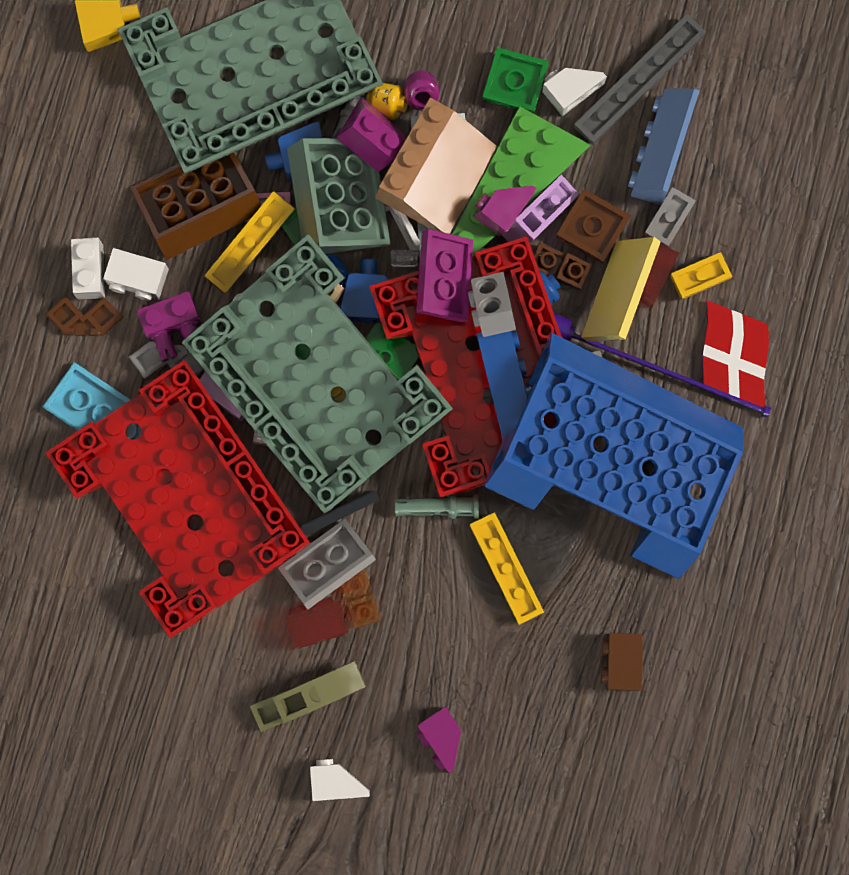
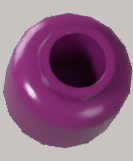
(419, 88)

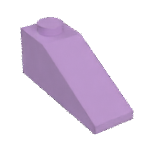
(542, 210)

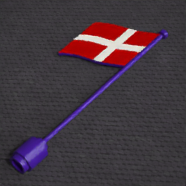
(731, 356)

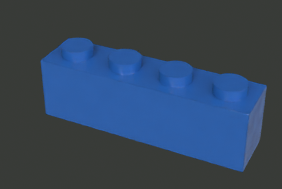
(505, 377)

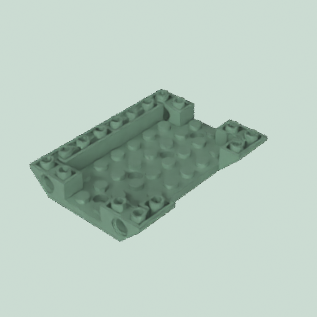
(265, 91)
(291, 396)

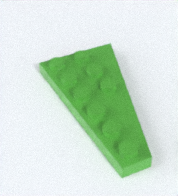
(528, 155)

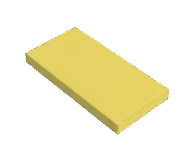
(620, 289)

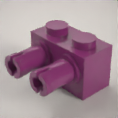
(167, 318)

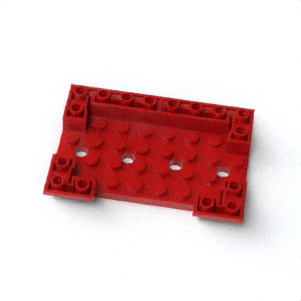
(472, 426)
(209, 479)

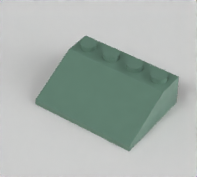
(336, 196)

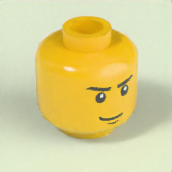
(388, 100)

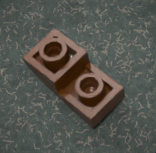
(564, 267)

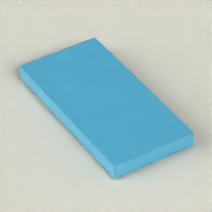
(86, 399)

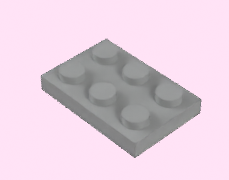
(326, 563)

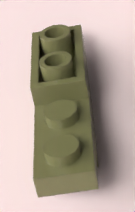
(308, 696)

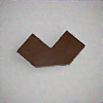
(94, 322)

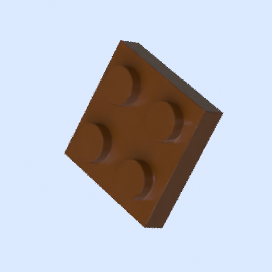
(593, 226)

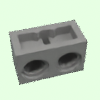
(492, 304)

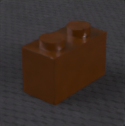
(623, 661)

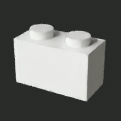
(88, 268)
(135, 274)

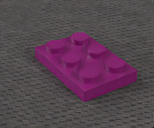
(444, 275)

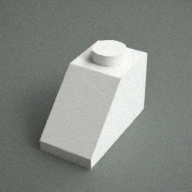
(571, 87)
(334, 782)

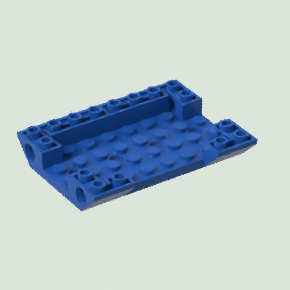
(637, 425)

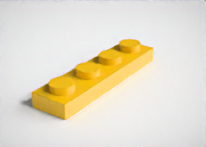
(249, 242)
(506, 568)

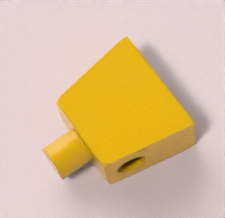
(102, 19)

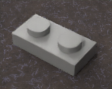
(670, 217)

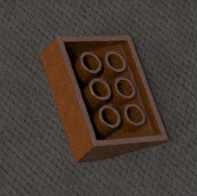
(195, 204)

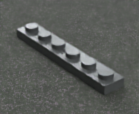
(639, 79)

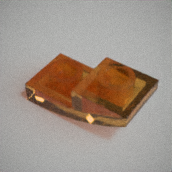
(360, 600)

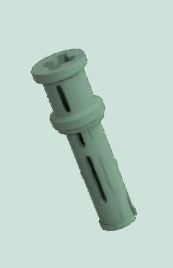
(450, 506)

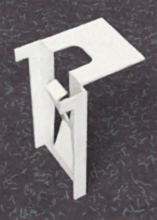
(406, 228)

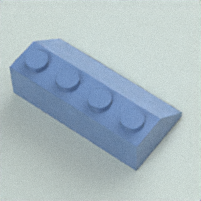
(664, 144)

